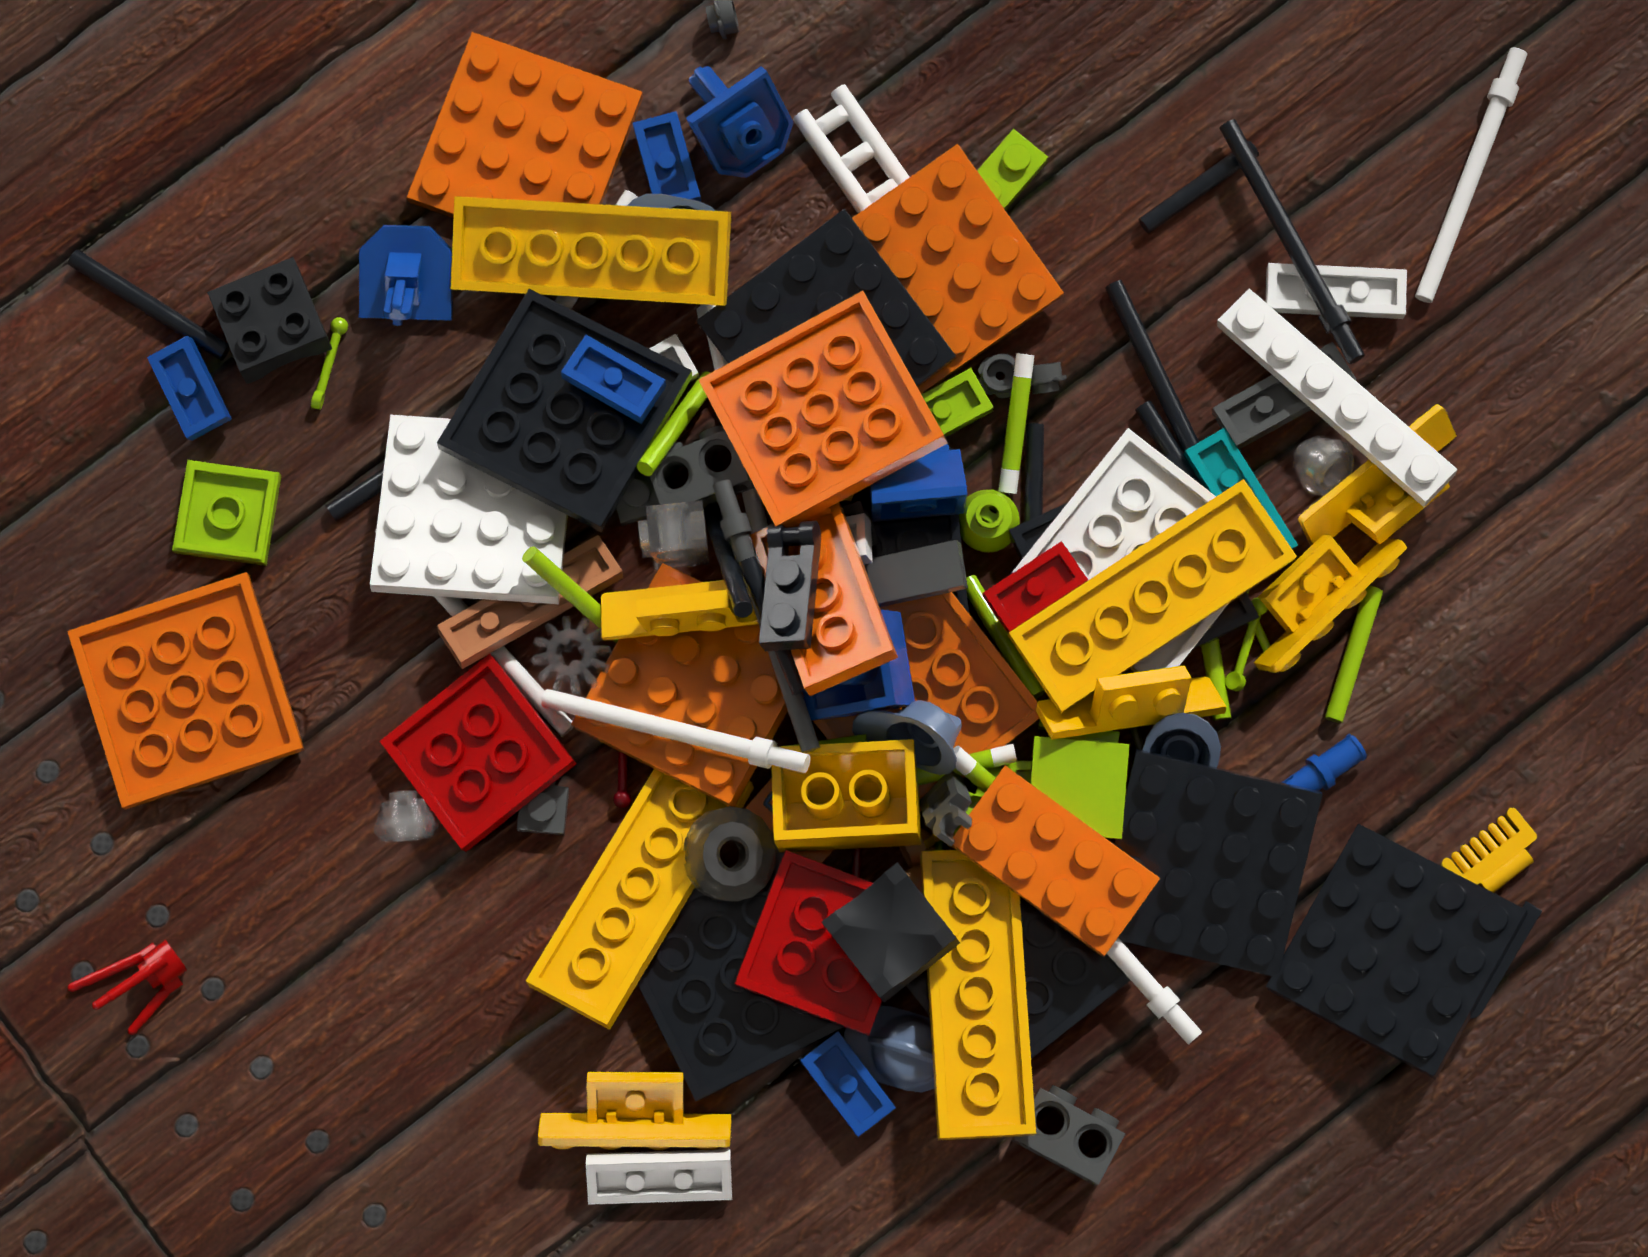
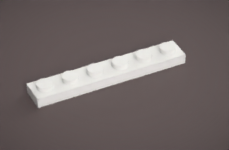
(1336, 397)

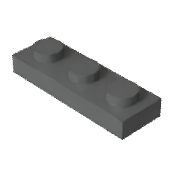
(1265, 406)

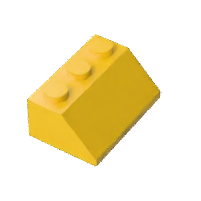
(848, 798)

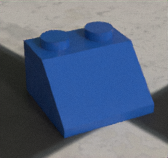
(921, 489)
(877, 689)

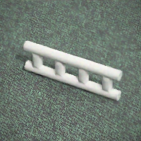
(841, 167)

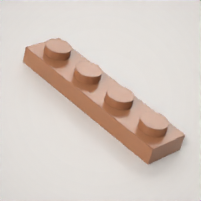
(496, 623)

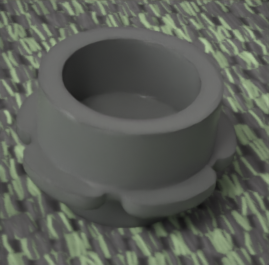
(722, 17)
(990, 367)
(1046, 377)

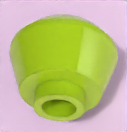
(994, 534)

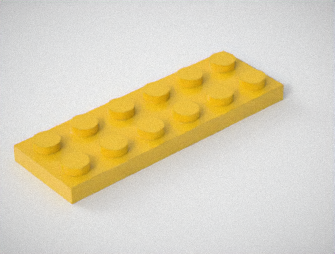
(591, 250)
(1152, 595)
(625, 903)
(978, 1004)

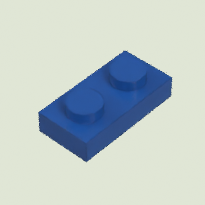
(666, 156)
(613, 379)
(189, 388)
(847, 1084)

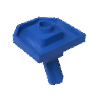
(741, 124)
(405, 275)

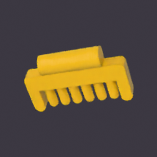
(1503, 861)

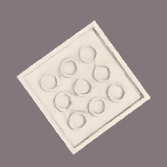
(1119, 509)
(455, 527)

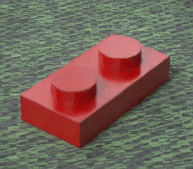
(1034, 587)

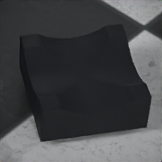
(269, 319)
(891, 932)

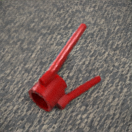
(158, 967)

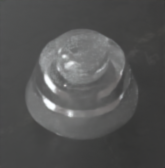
(1322, 464)
(405, 818)

